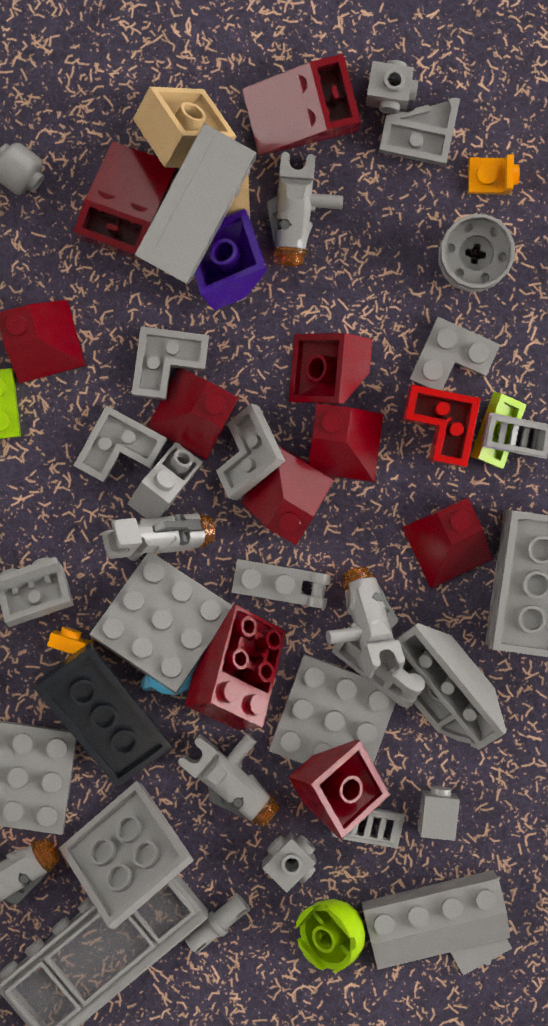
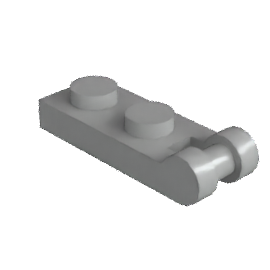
(279, 583)
(401, 687)

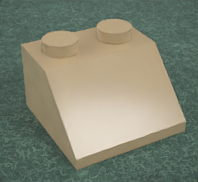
(173, 120)

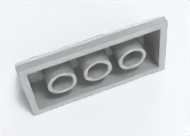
(436, 919)

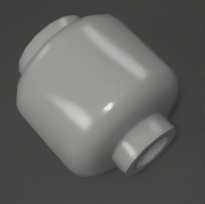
(20, 168)

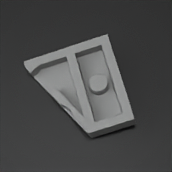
(421, 133)

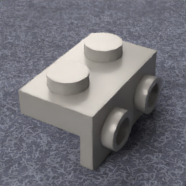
(34, 591)

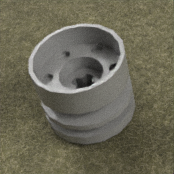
(492, 241)

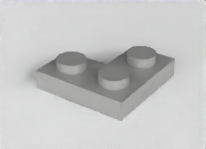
(452, 345)
(159, 352)
(117, 435)
(256, 455)

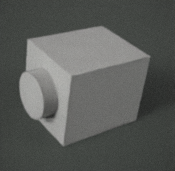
(438, 813)

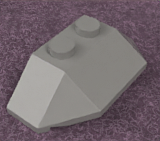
(456, 692)

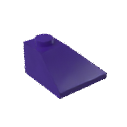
(231, 262)

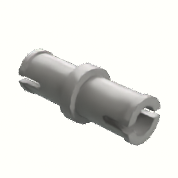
(217, 923)

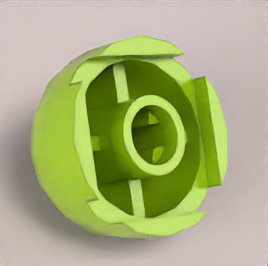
(331, 934)

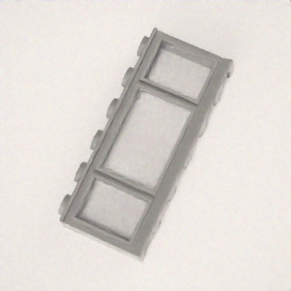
(90, 963)

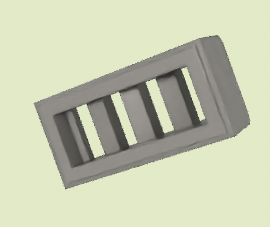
(539, 443)
(366, 837)

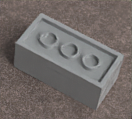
(196, 204)
(520, 586)

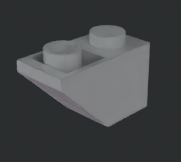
(164, 482)

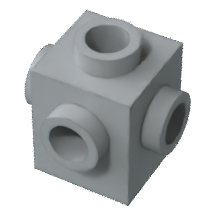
(391, 86)
(287, 872)

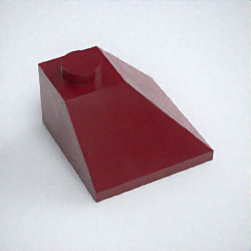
(41, 339)
(328, 367)
(193, 413)
(345, 441)
(288, 497)
(448, 542)
(340, 786)

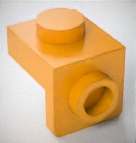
(67, 640)

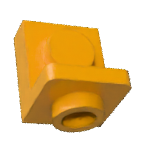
(492, 175)

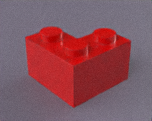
(450, 415)

